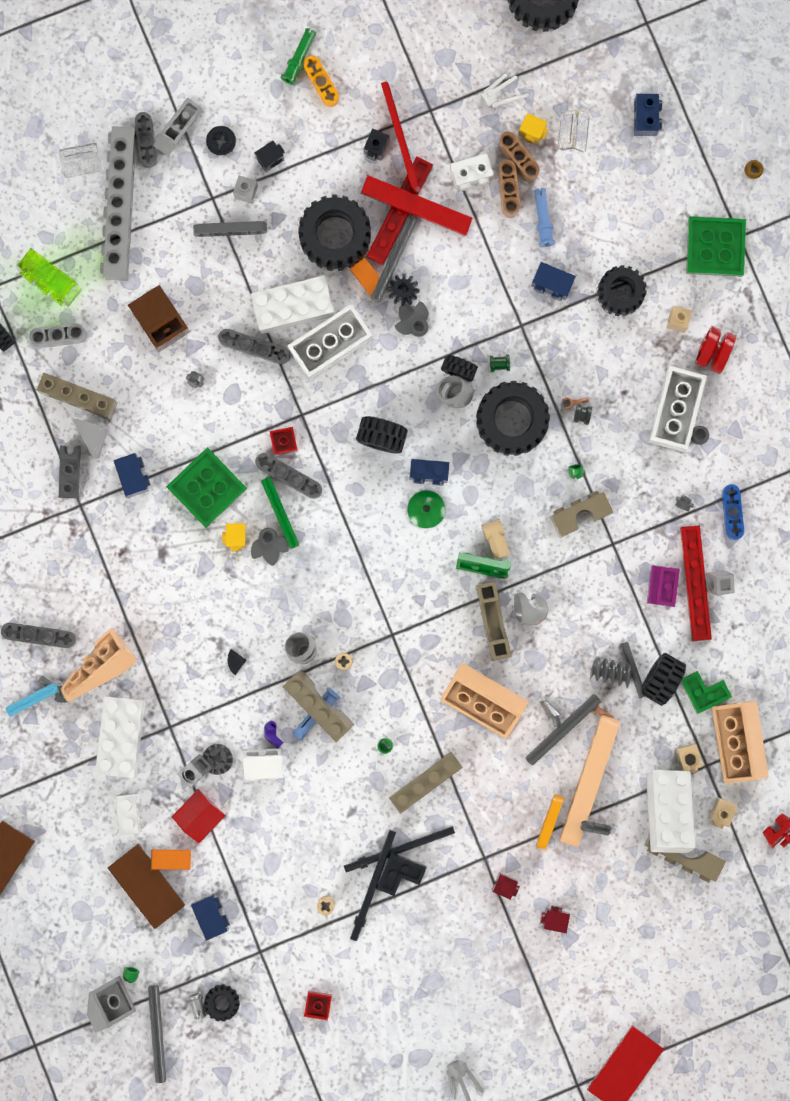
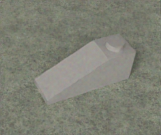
(177, 127)

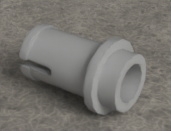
(197, 1005)

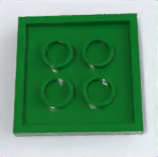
(716, 246)
(206, 487)

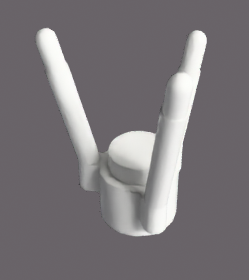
(491, 93)

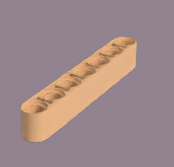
(589, 780)

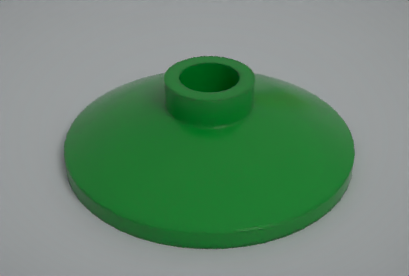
(426, 519)

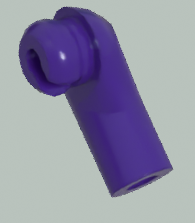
(270, 734)

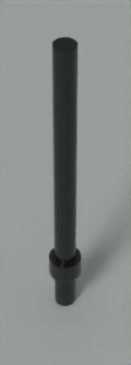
(363, 862)
(360, 920)

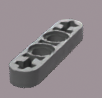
(230, 229)
(253, 348)
(287, 478)
(38, 635)

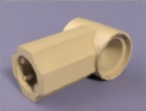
(494, 535)

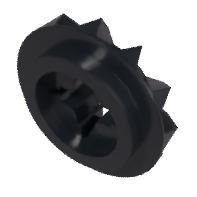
(215, 134)

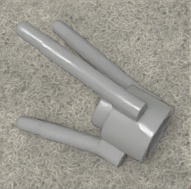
(456, 1069)

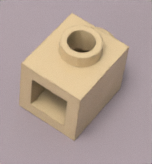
(722, 813)

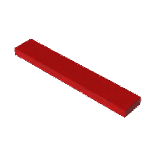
(400, 137)
(416, 205)
(396, 218)
(695, 583)

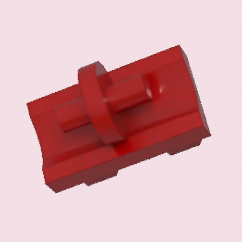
(773, 837)

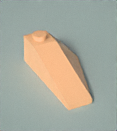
(105, 662)

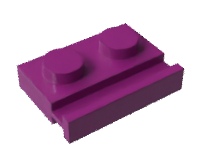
(663, 586)

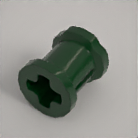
(499, 363)

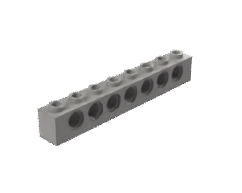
(119, 270)

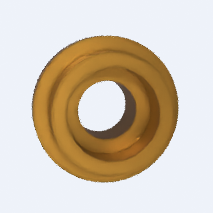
(756, 164)

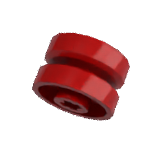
(716, 350)

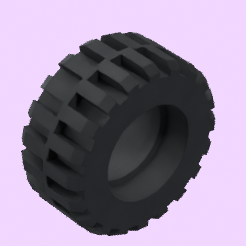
(543, 16)
(330, 208)
(531, 400)

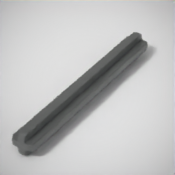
(393, 259)
(563, 729)
(157, 1034)

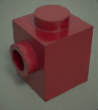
(505, 886)
(555, 919)

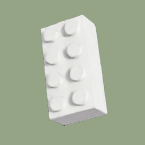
(292, 305)
(330, 342)
(677, 409)
(120, 737)
(670, 811)

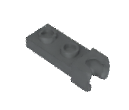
(69, 472)

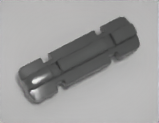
(597, 828)

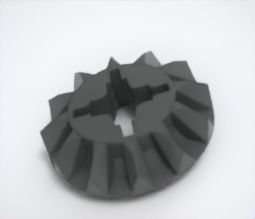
(226, 756)

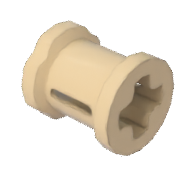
(339, 657)
(325, 911)

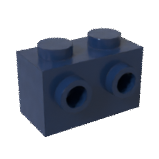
(647, 114)
(552, 281)
(429, 471)
(131, 475)
(210, 916)

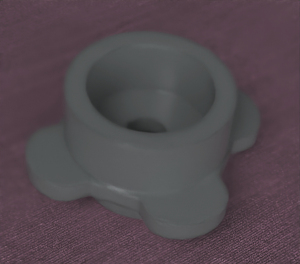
(684, 503)

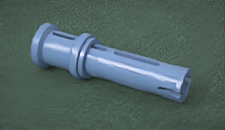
(544, 226)
(308, 722)

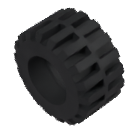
(625, 275)
(381, 434)
(663, 679)

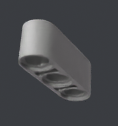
(48, 335)

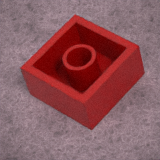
(283, 441)
(318, 1005)

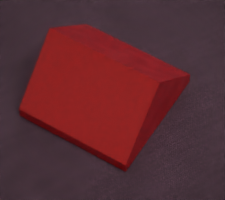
(198, 816)

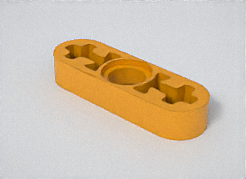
(309, 71)
(549, 822)

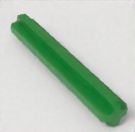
(280, 512)

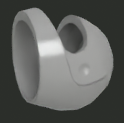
(458, 393)
(530, 611)
(300, 648)

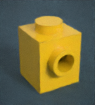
(533, 129)
(235, 536)

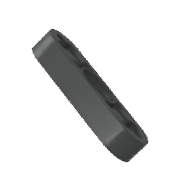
(149, 126)

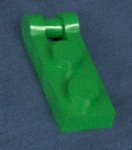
(483, 565)

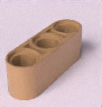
(518, 148)
(506, 197)

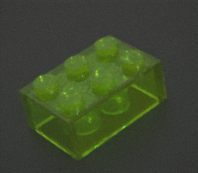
(48, 278)

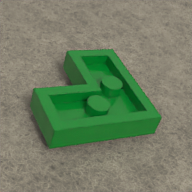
(702, 697)

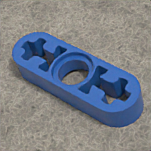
(726, 498)

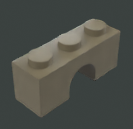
(596, 506)

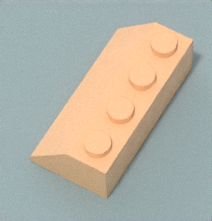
(484, 700)
(740, 742)

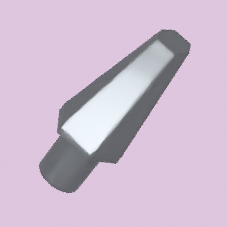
(551, 712)

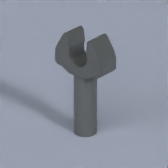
(45, 682)

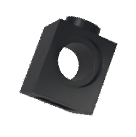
(270, 155)

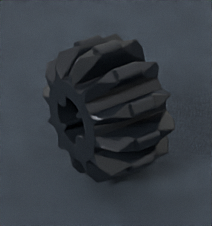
(408, 286)

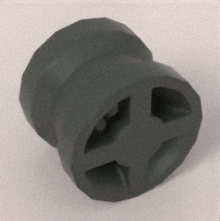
(582, 414)

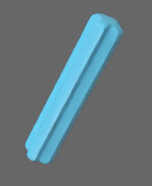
(32, 699)

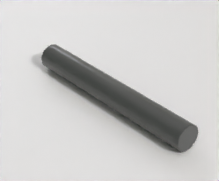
(635, 674)

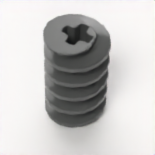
(611, 671)

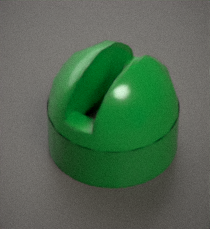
(575, 471)
(383, 748)
(130, 974)

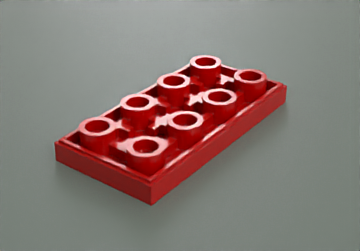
(625, 1067)

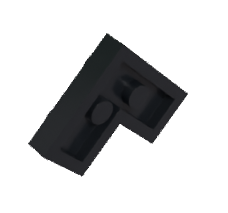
(399, 868)

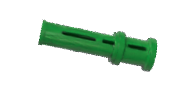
(295, 64)

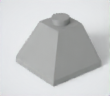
(109, 1004)

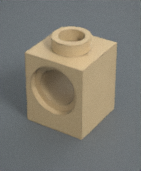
(679, 319)
(683, 751)

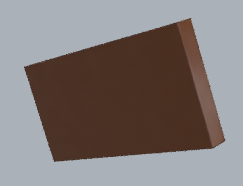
(13, 849)
(146, 887)

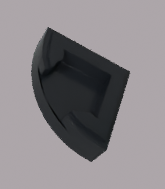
(235, 661)

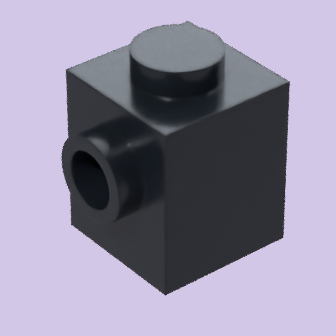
(376, 145)

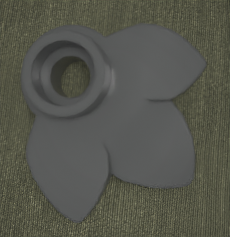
(411, 318)
(269, 549)

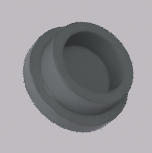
(195, 379)
(700, 435)

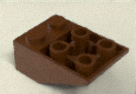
(158, 318)

